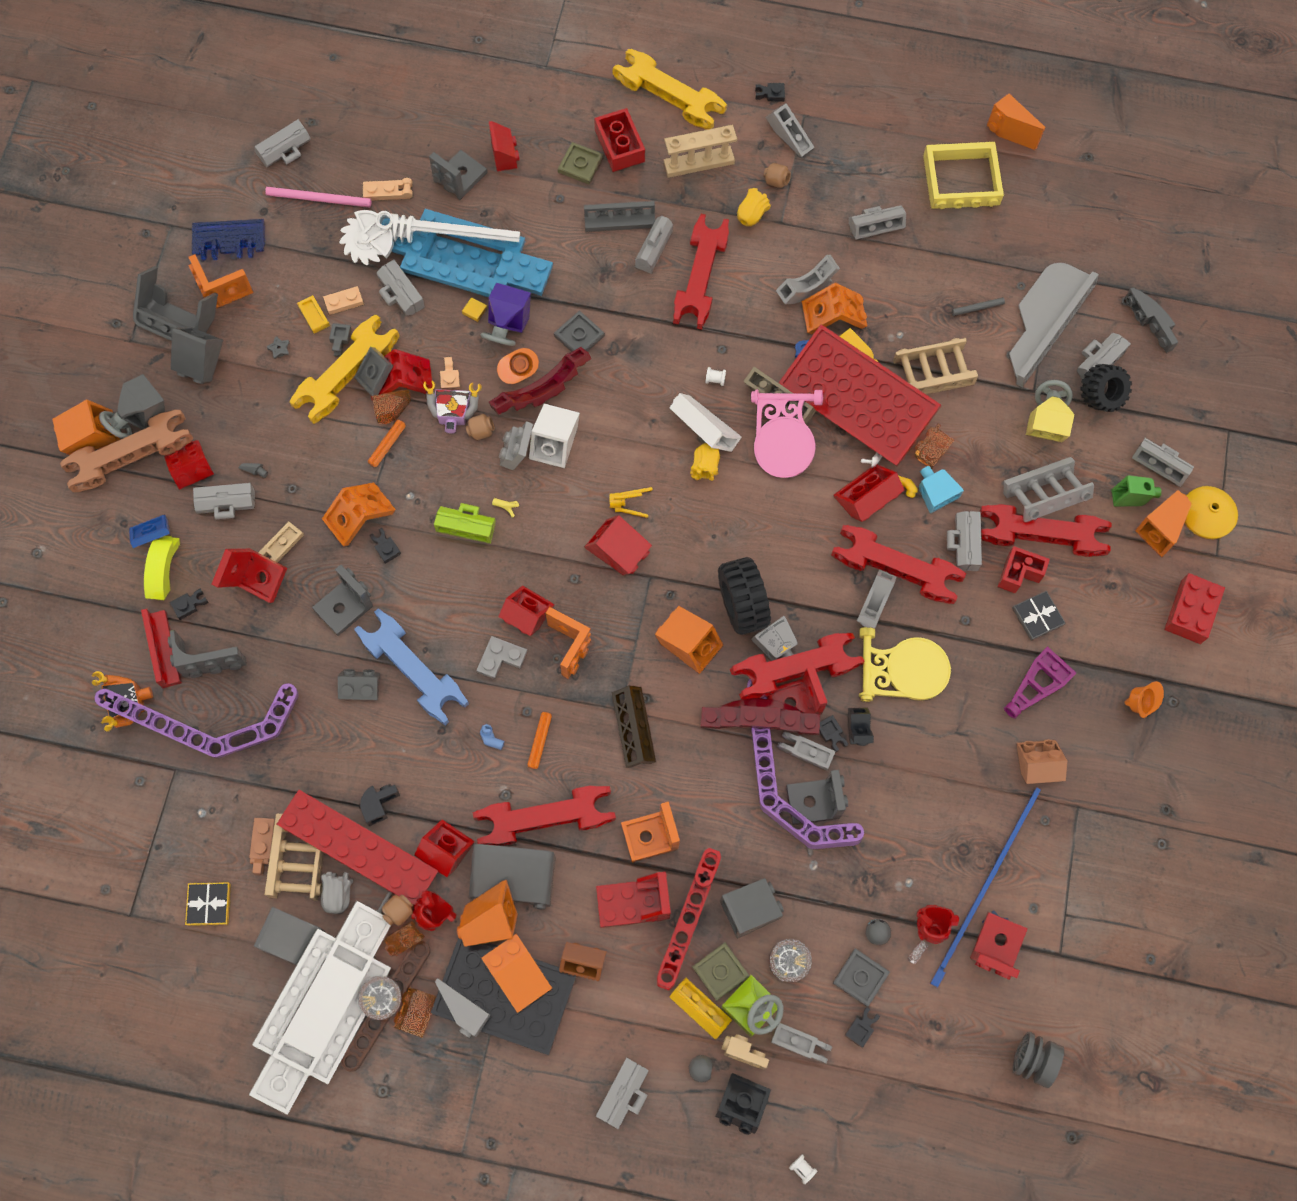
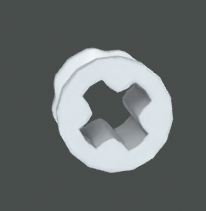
(715, 376)
(803, 1169)

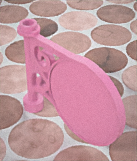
(784, 444)

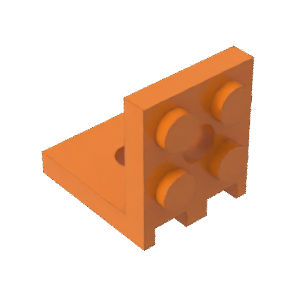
(228, 287)
(837, 304)
(357, 506)
(574, 630)
(663, 833)

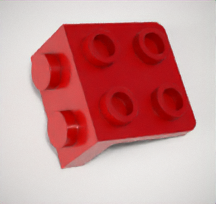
(188, 465)

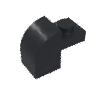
(859, 726)
(372, 803)

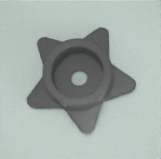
(279, 352)

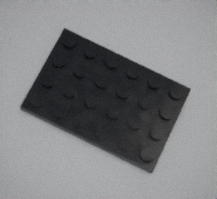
(531, 1027)

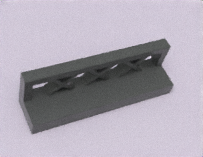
(619, 218)

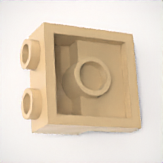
(739, 1048)

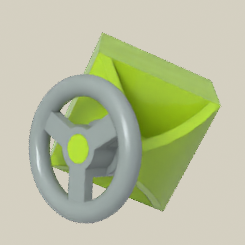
(753, 1006)

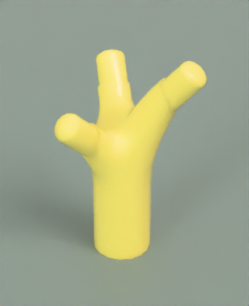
(506, 505)

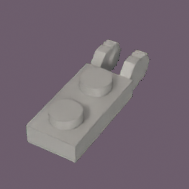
(807, 750)
(799, 1042)

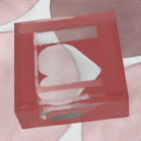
(918, 952)

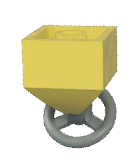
(1053, 417)

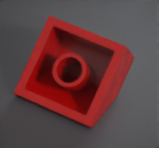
(503, 147)
(525, 610)
(443, 848)

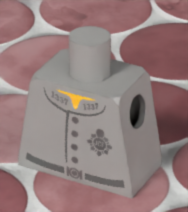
(776, 639)

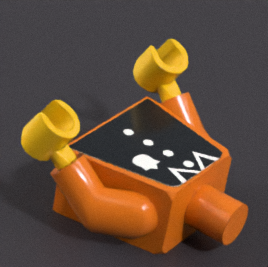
(125, 688)

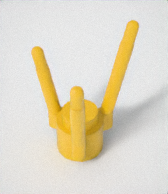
(617, 500)

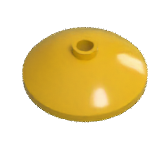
(1207, 521)

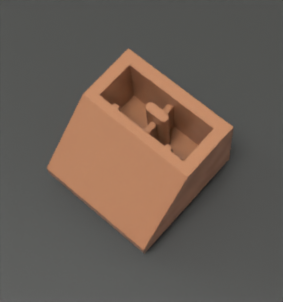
(1042, 761)

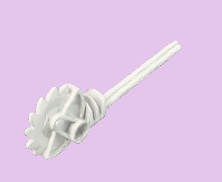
(369, 238)

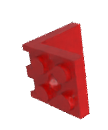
(403, 374)
(243, 570)
(806, 693)
(999, 957)

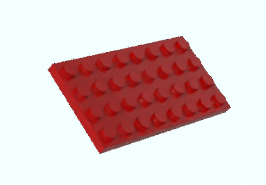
(861, 395)

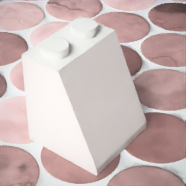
(553, 435)

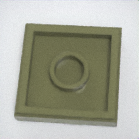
(580, 163)
(720, 971)

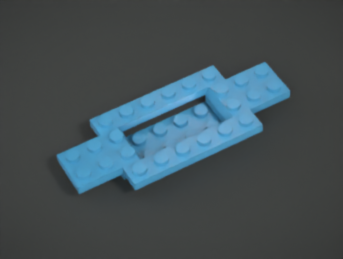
(467, 265)

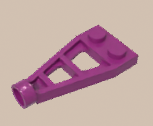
(1054, 668)

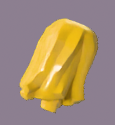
(753, 207)
(705, 462)

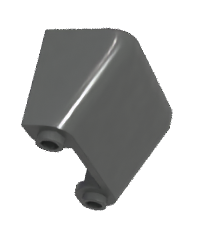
(526, 871)

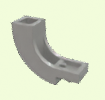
(801, 288)
(876, 599)

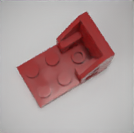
(634, 901)

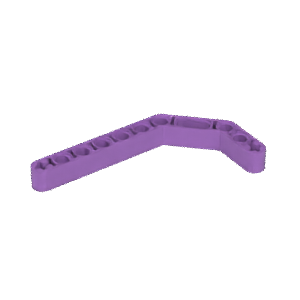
(190, 733)
(780, 805)

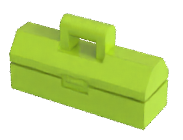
(464, 525)

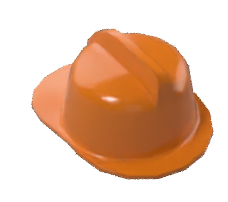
(517, 366)
(1146, 699)

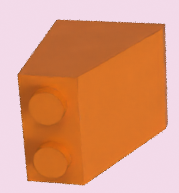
(82, 428)
(1165, 523)
(689, 638)
(488, 917)

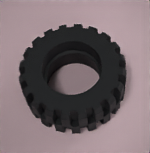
(744, 595)

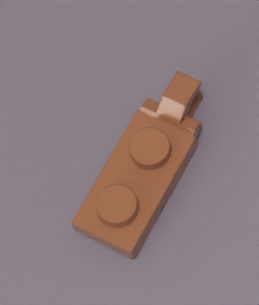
(261, 844)

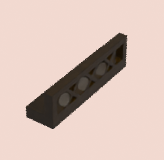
(637, 724)

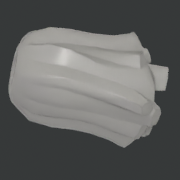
(335, 892)

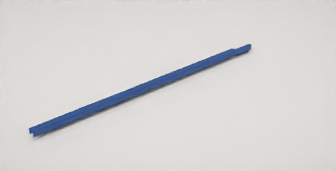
(940, 973)

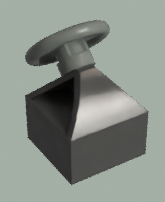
(136, 405)

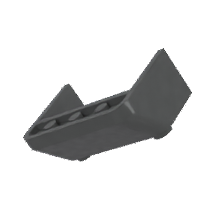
(160, 317)

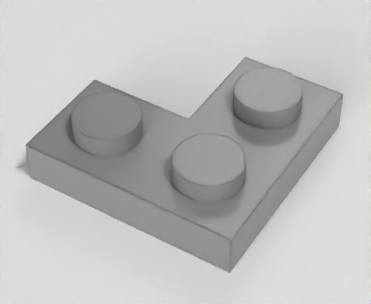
(498, 652)

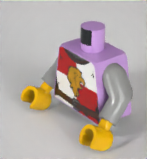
(452, 406)

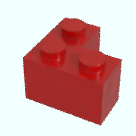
(1022, 565)

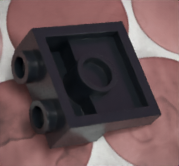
(743, 1104)

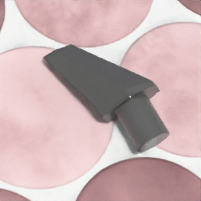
(254, 469)

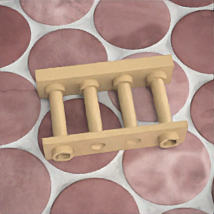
(702, 160)
(943, 383)
(278, 866)

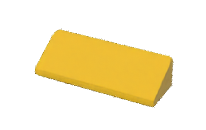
(700, 1008)

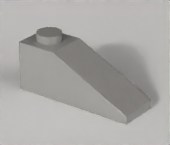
(789, 130)
(465, 1013)

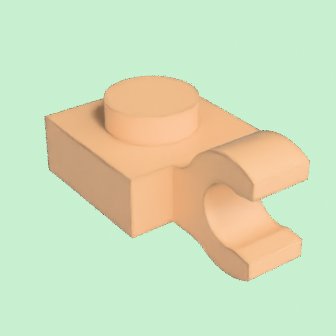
(450, 377)

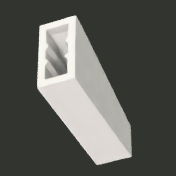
(704, 423)

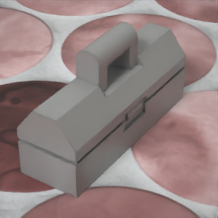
(277, 145)
(877, 221)
(654, 244)
(404, 292)
(1107, 353)
(1163, 461)
(224, 497)
(969, 540)
(616, 1102)

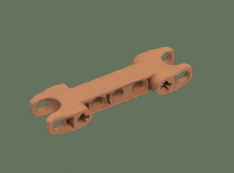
(96, 463)

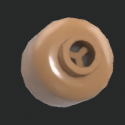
(777, 175)
(480, 427)
(397, 910)

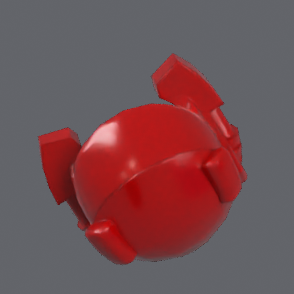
(431, 911)
(935, 923)

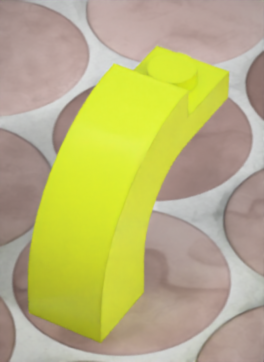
(158, 567)

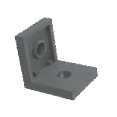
(450, 176)
(351, 595)
(827, 795)

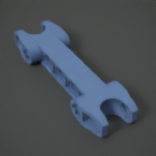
(434, 691)

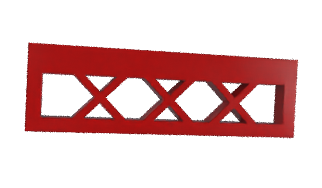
(157, 635)

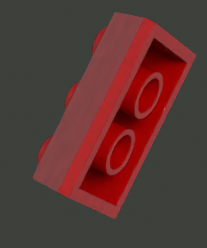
(869, 492)

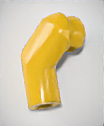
(910, 486)

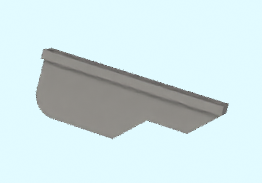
(1046, 314)

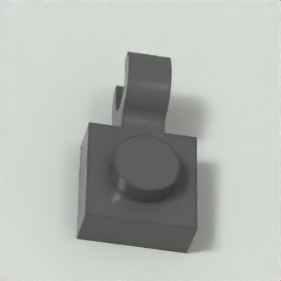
(339, 335)

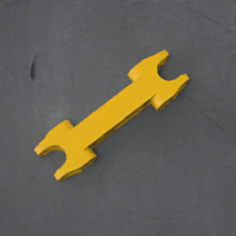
(693, 103)
(324, 389)

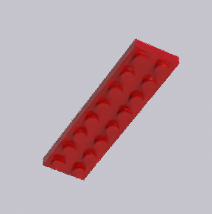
(356, 847)

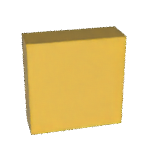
(474, 309)

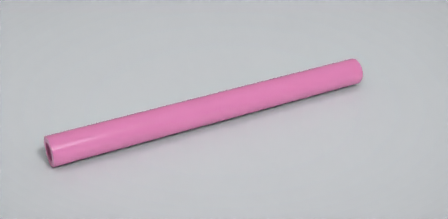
(319, 197)

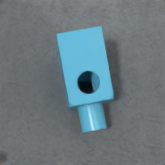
(938, 489)

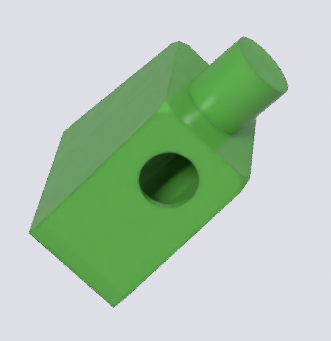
(1134, 491)

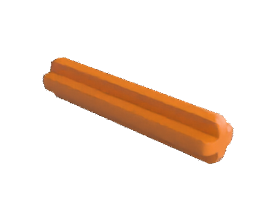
(386, 443)
(539, 740)

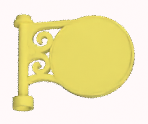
(914, 668)

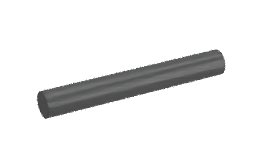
(978, 306)

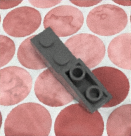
(1151, 313)

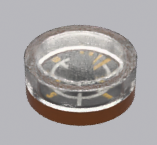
(790, 960)
(379, 998)

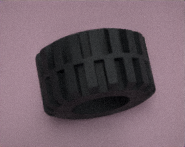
(1117, 390)

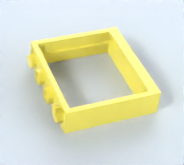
(956, 152)

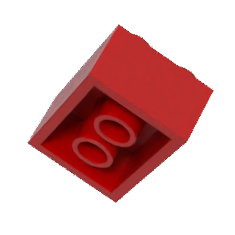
(619, 140)
(1194, 608)

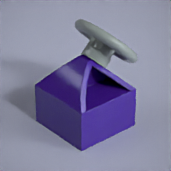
(507, 311)

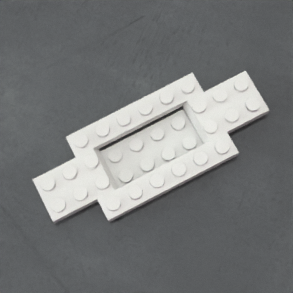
(327, 1013)

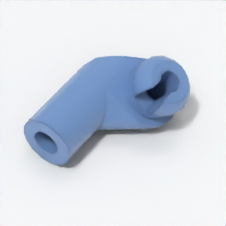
(489, 739)

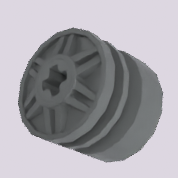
(1041, 1060)

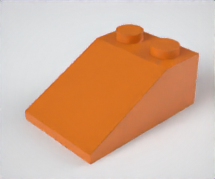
(1015, 123)
(516, 973)

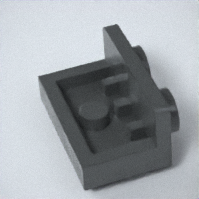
(358, 685)

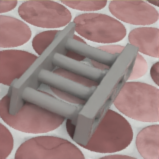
(1048, 475)

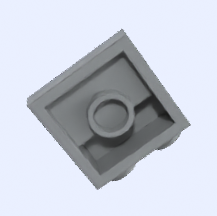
(515, 445)

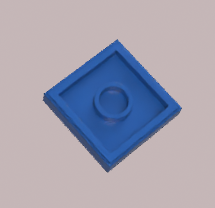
(149, 531)

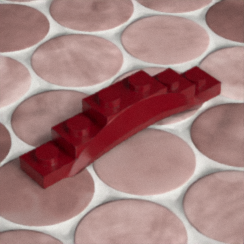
(545, 387)
(760, 714)

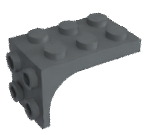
(199, 664)

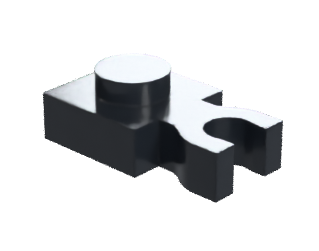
(772, 92)
(386, 547)
(186, 605)
(831, 731)
(860, 1029)

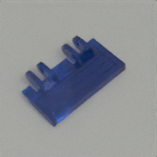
(228, 237)

